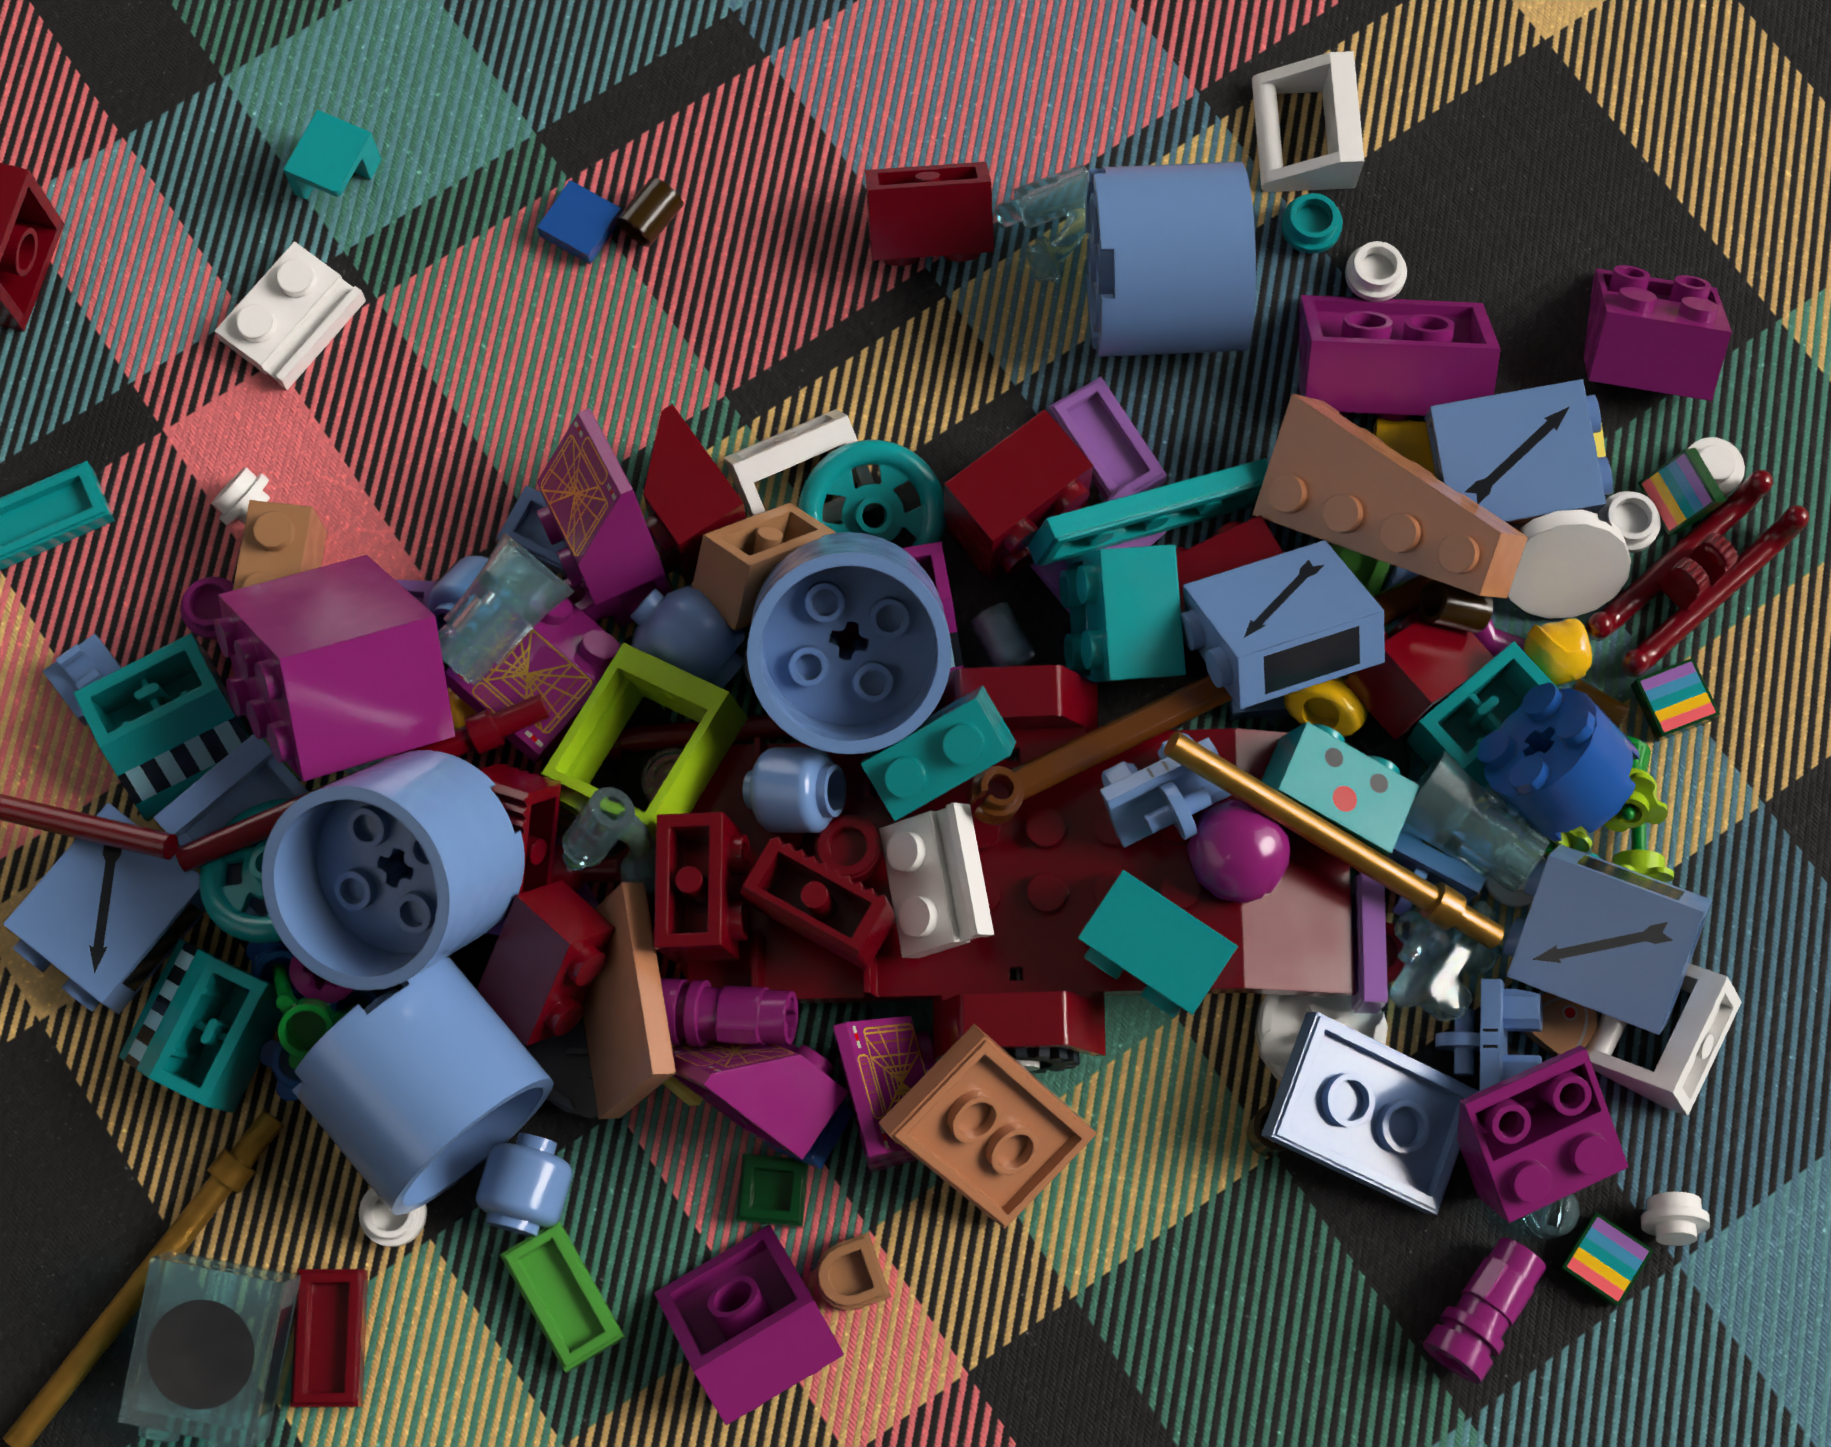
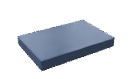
(1368, 1113)

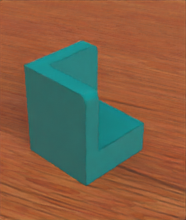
(330, 156)

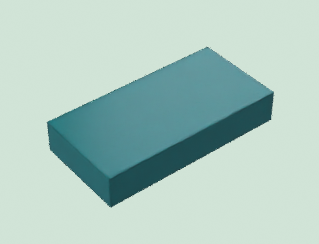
(51, 513)

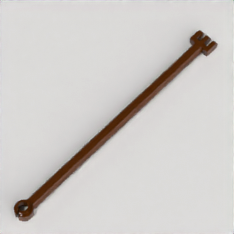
(1133, 728)

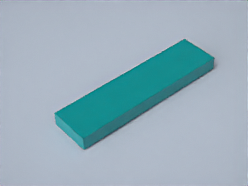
(1147, 513)

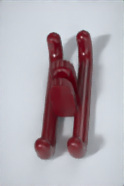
(1698, 574)

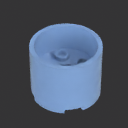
(1170, 259)
(858, 695)
(391, 869)
(421, 1086)

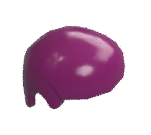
(1238, 852)

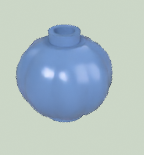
(688, 634)

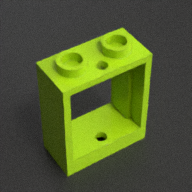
(610, 707)

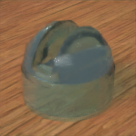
(1567, 1219)

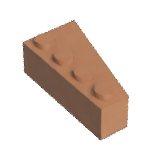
(1370, 499)

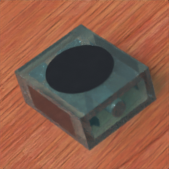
(208, 1350)

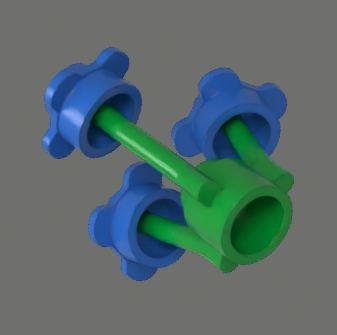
(303, 1020)

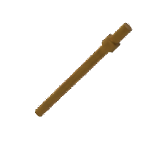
(1436, 902)
(229, 1173)

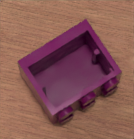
(335, 666)

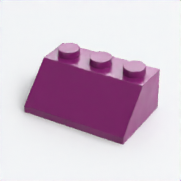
(1394, 354)

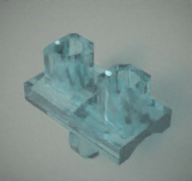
(1434, 962)

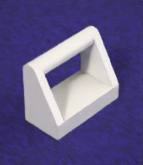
(1336, 79)
(790, 449)
(1688, 1051)

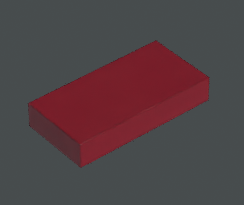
(329, 1338)

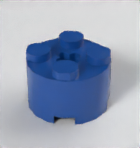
(1559, 762)

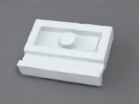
(290, 315)
(936, 881)

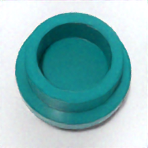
(1311, 223)

